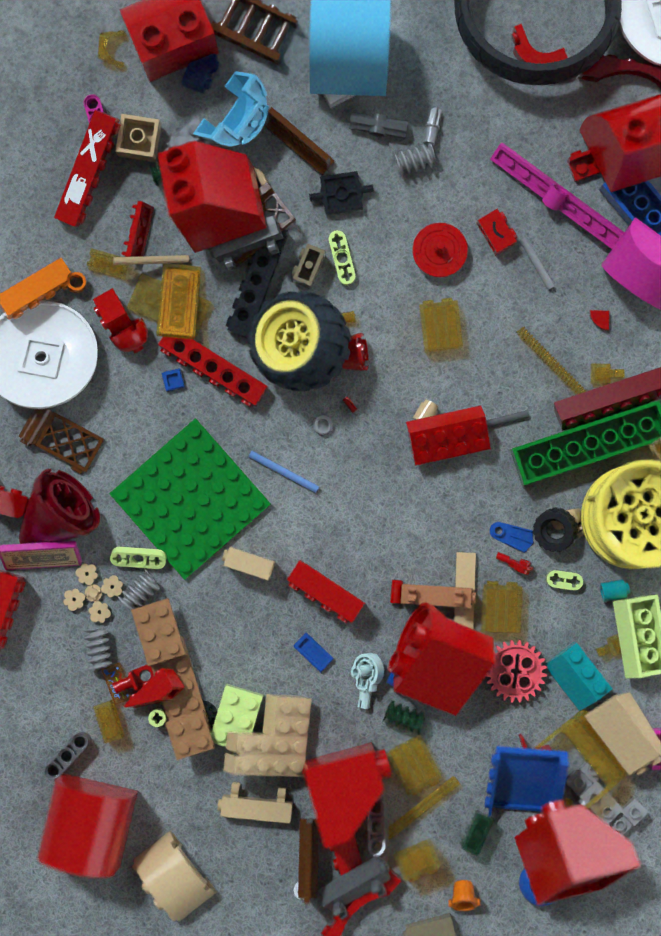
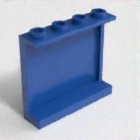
(525, 778)

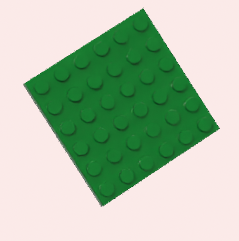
(190, 498)

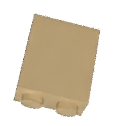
(248, 563)

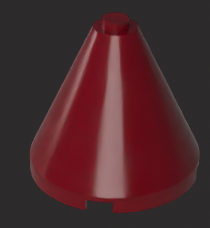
(58, 510)

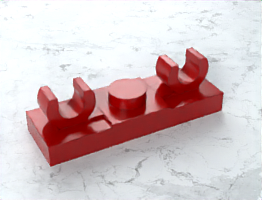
(139, 230)

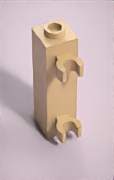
(255, 808)

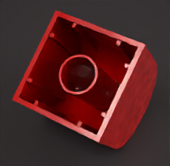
(86, 826)

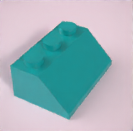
(578, 676)

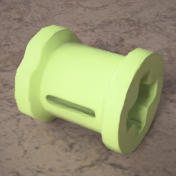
(153, 722)

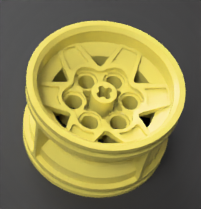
(600, 521)

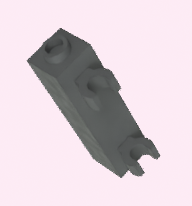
(238, 246)
(354, 885)

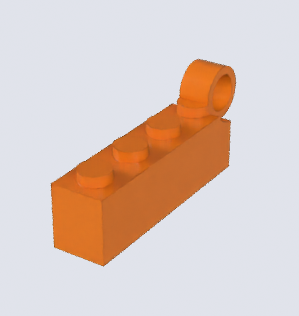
(38, 287)

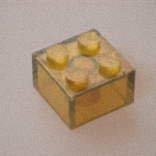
(417, 860)

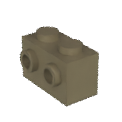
(309, 266)

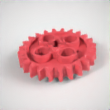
(533, 672)

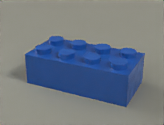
(638, 202)

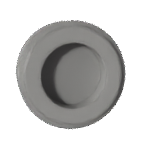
(323, 425)

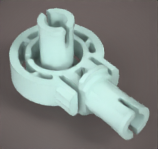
(367, 676)

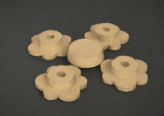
(93, 593)

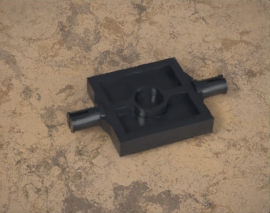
(341, 193)

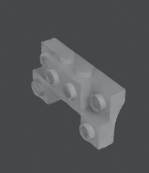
(585, 785)

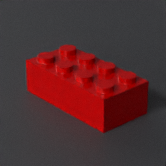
(448, 435)
(10, 587)
(326, 591)

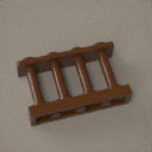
(255, 45)

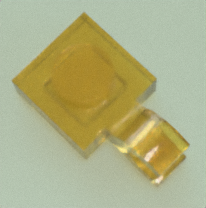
(602, 373)
(613, 646)

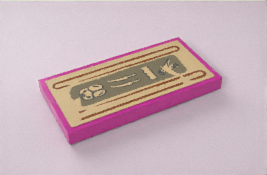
(40, 555)

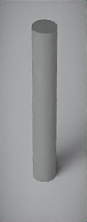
(537, 263)

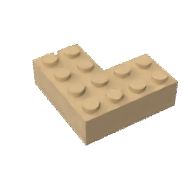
(281, 745)

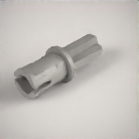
(432, 126)

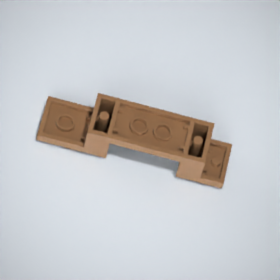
(166, 649)

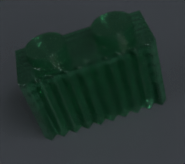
(477, 832)

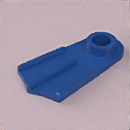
(513, 536)

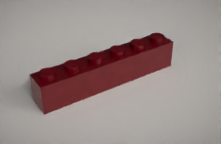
(608, 399)

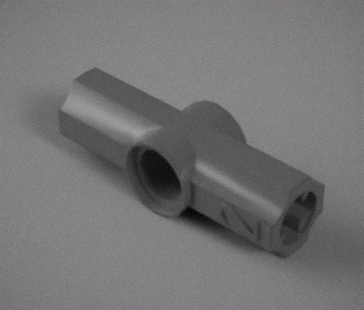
(378, 125)

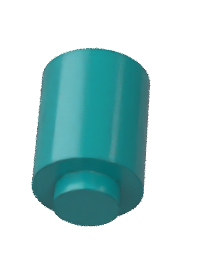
(614, 590)

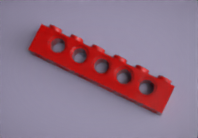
(250, 398)

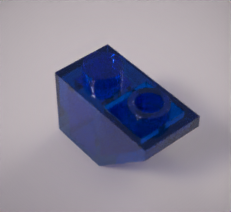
(199, 73)

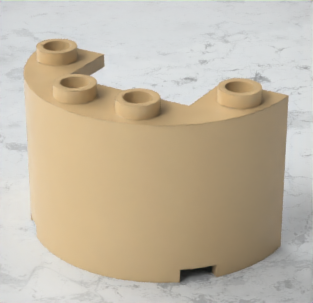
(172, 878)

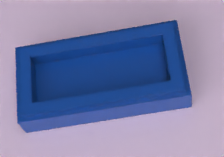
(313, 652)

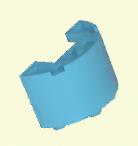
(244, 118)

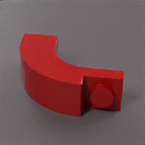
(526, 53)

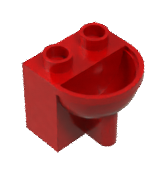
(440, 660)

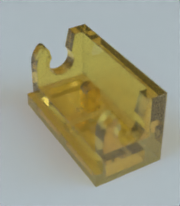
(103, 263)

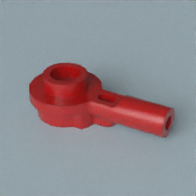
(522, 566)

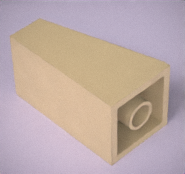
(626, 733)

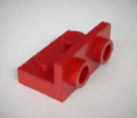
(582, 165)

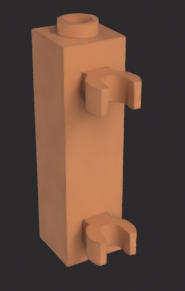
(438, 595)

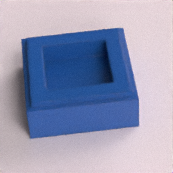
(173, 380)

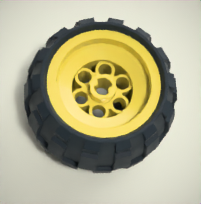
(280, 334)

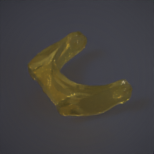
(102, 48)

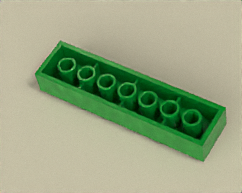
(588, 443)

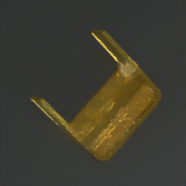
(593, 750)

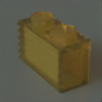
(108, 721)

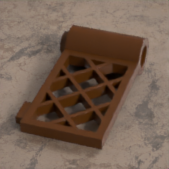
(39, 424)

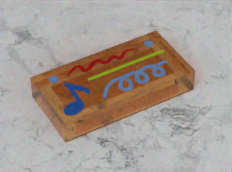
(113, 674)

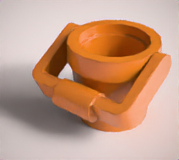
(464, 896)

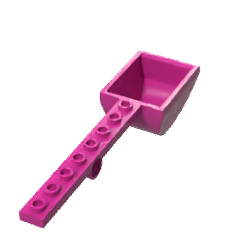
(634, 253)

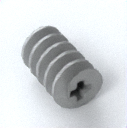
(415, 159)
(139, 591)
(97, 649)

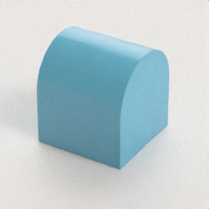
(349, 47)

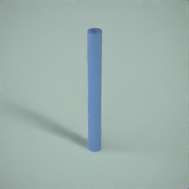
(283, 471)

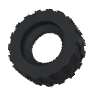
(542, 536)

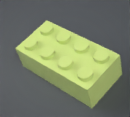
(639, 635)

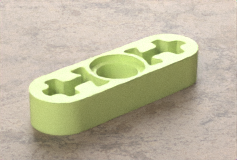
(333, 245)
(125, 551)

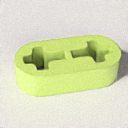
(565, 575)

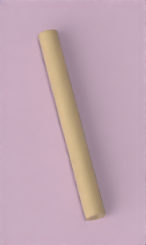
(150, 260)

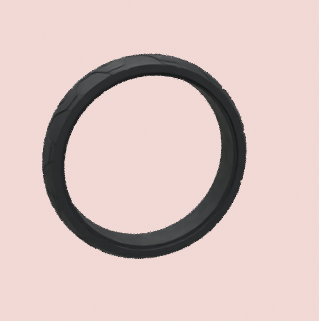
(536, 73)

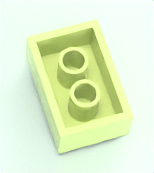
(235, 713)

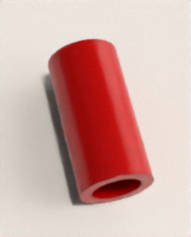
(396, 589)

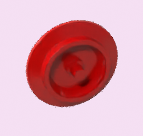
(440, 249)

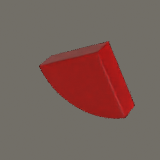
(600, 318)

